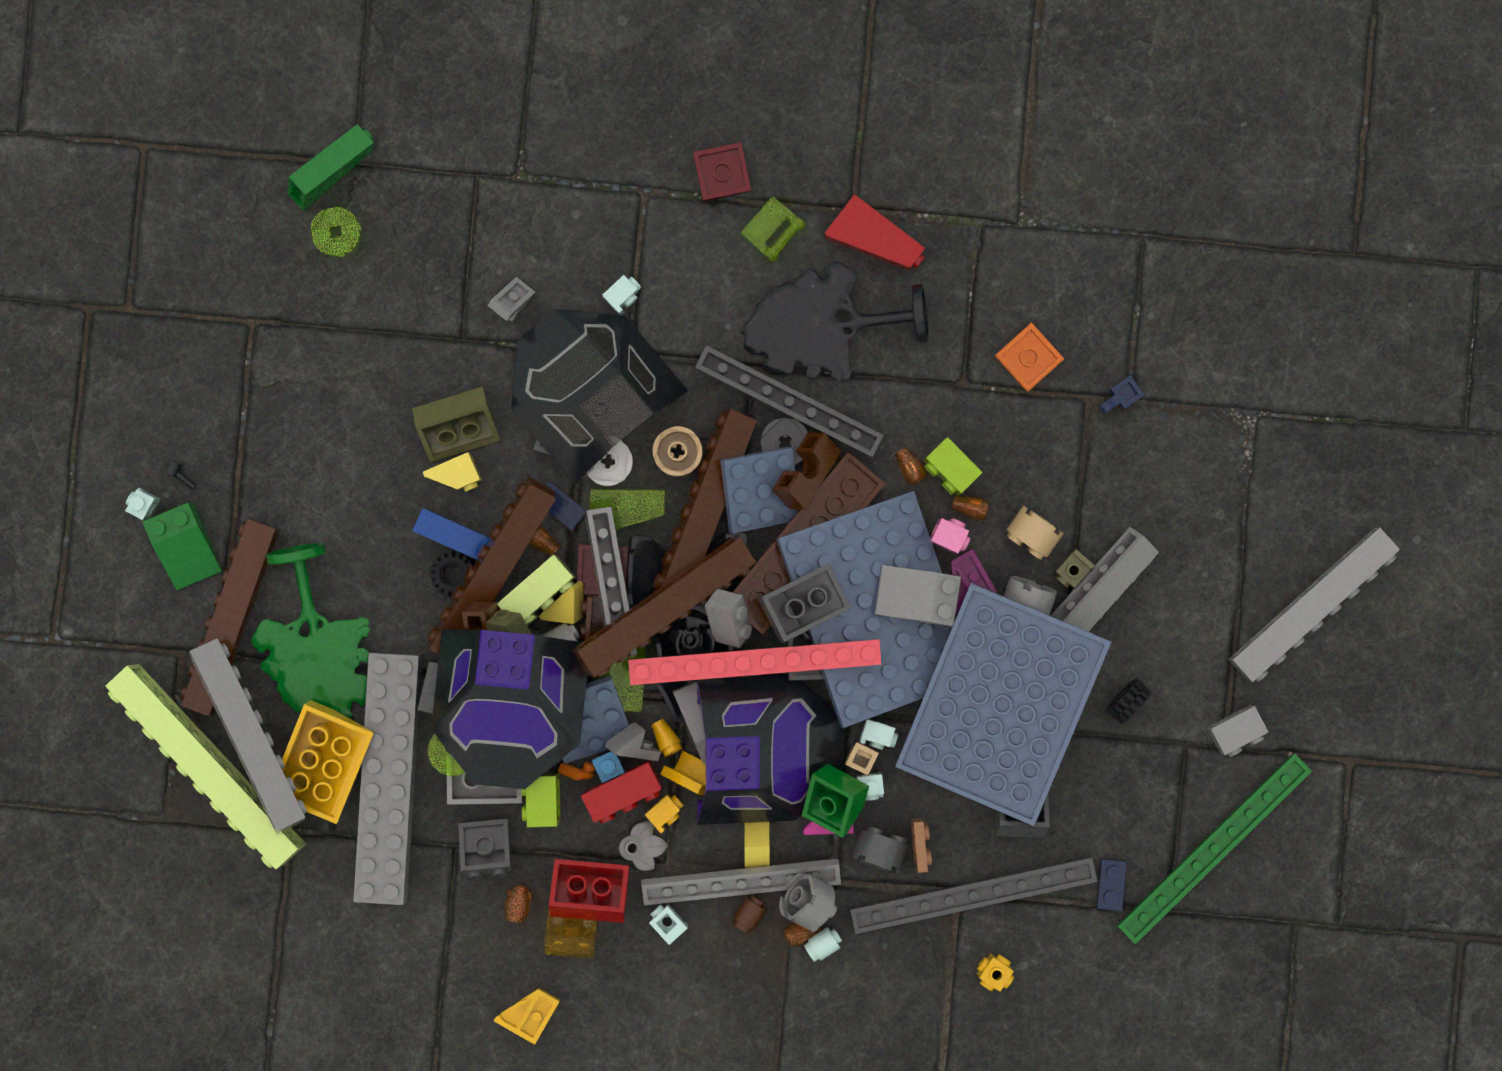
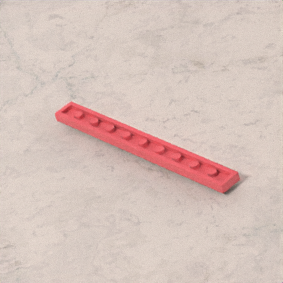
(754, 662)

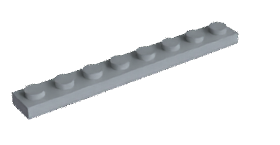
(734, 881)

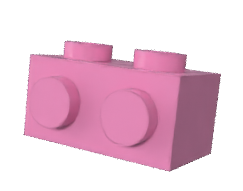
(950, 535)

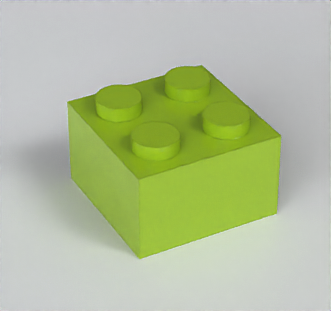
(952, 467)
(542, 802)

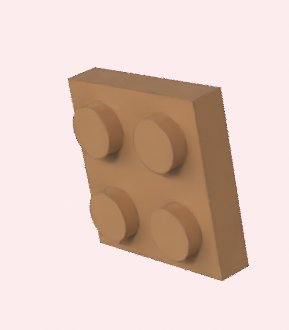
(922, 855)

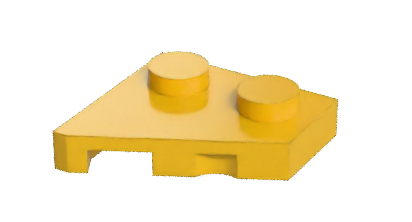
(529, 1015)

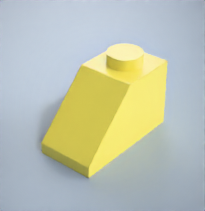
(456, 473)

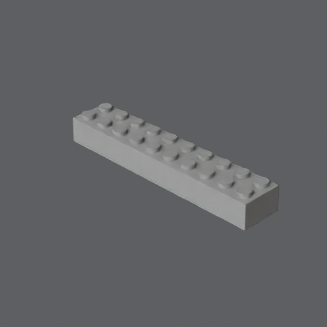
(388, 779)

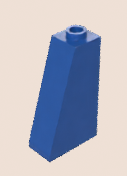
(450, 533)

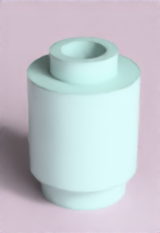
(823, 944)

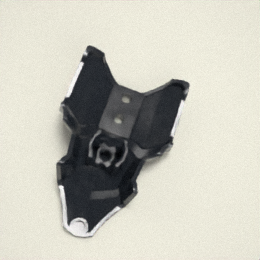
(686, 635)

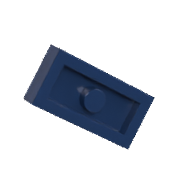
(1111, 884)

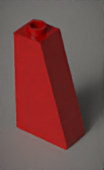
(874, 235)

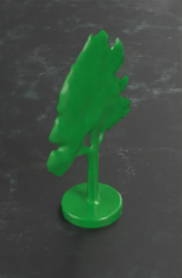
(315, 665)

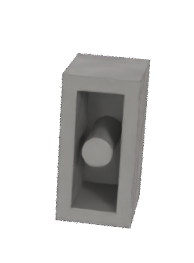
(728, 618)
(1238, 731)

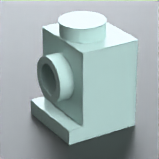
(622, 293)
(142, 504)
(878, 734)
(875, 784)
(672, 931)

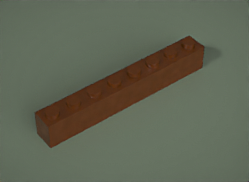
(706, 496)
(498, 556)
(233, 603)
(663, 607)

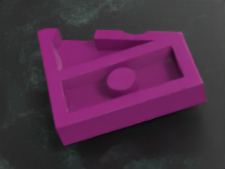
(971, 571)

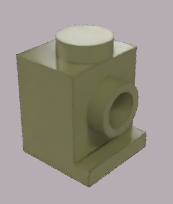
(1076, 559)

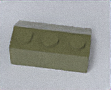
(456, 424)

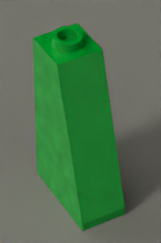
(329, 166)

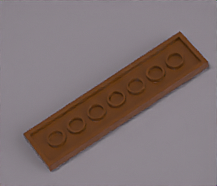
(844, 491)

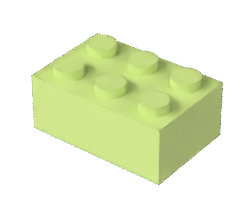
(539, 589)

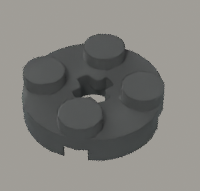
(783, 427)

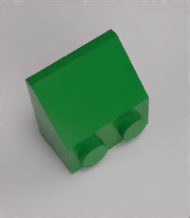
(834, 800)

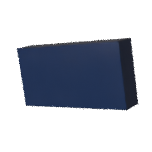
(565, 508)

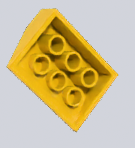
(325, 759)

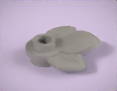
(646, 846)

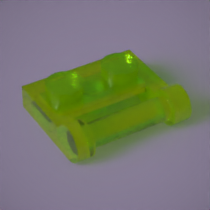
(766, 223)

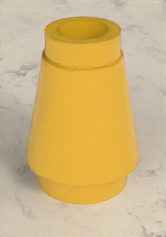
(666, 739)

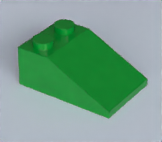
(183, 545)

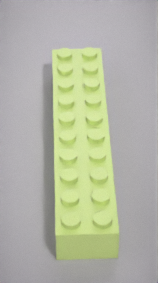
(202, 763)

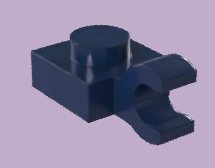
(1124, 394)

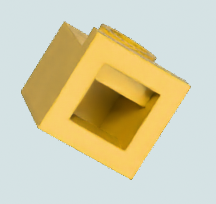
(664, 812)

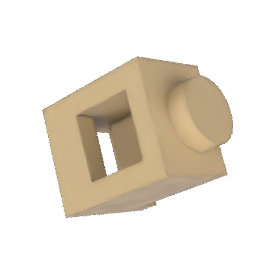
(861, 758)

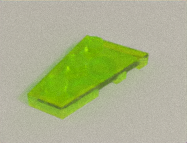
(629, 505)

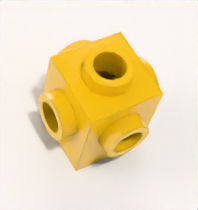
(991, 964)

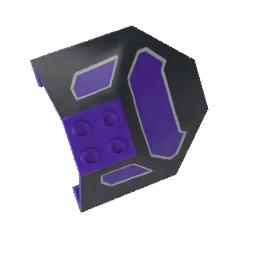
(507, 704)
(763, 747)

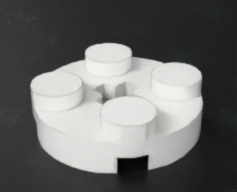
(617, 472)

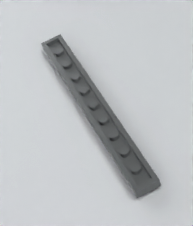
(973, 895)

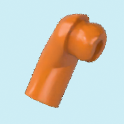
(574, 773)

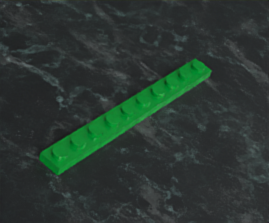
(1214, 848)

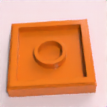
(1029, 357)

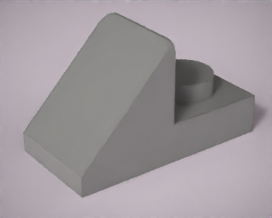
(511, 299)
(631, 744)

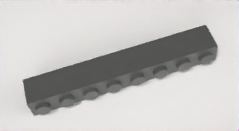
(788, 402)

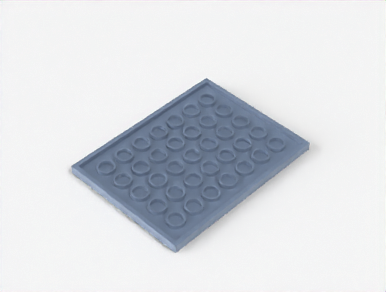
(855, 549)
(1003, 704)

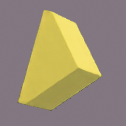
(567, 607)
(757, 844)

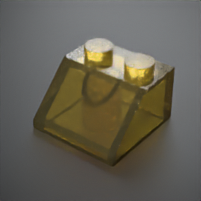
(570, 937)

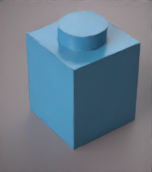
(608, 766)

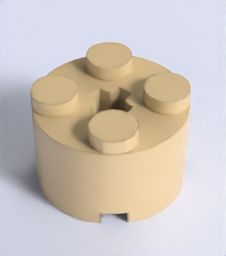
(669, 440)
(1034, 532)

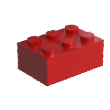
(622, 792)
(589, 890)

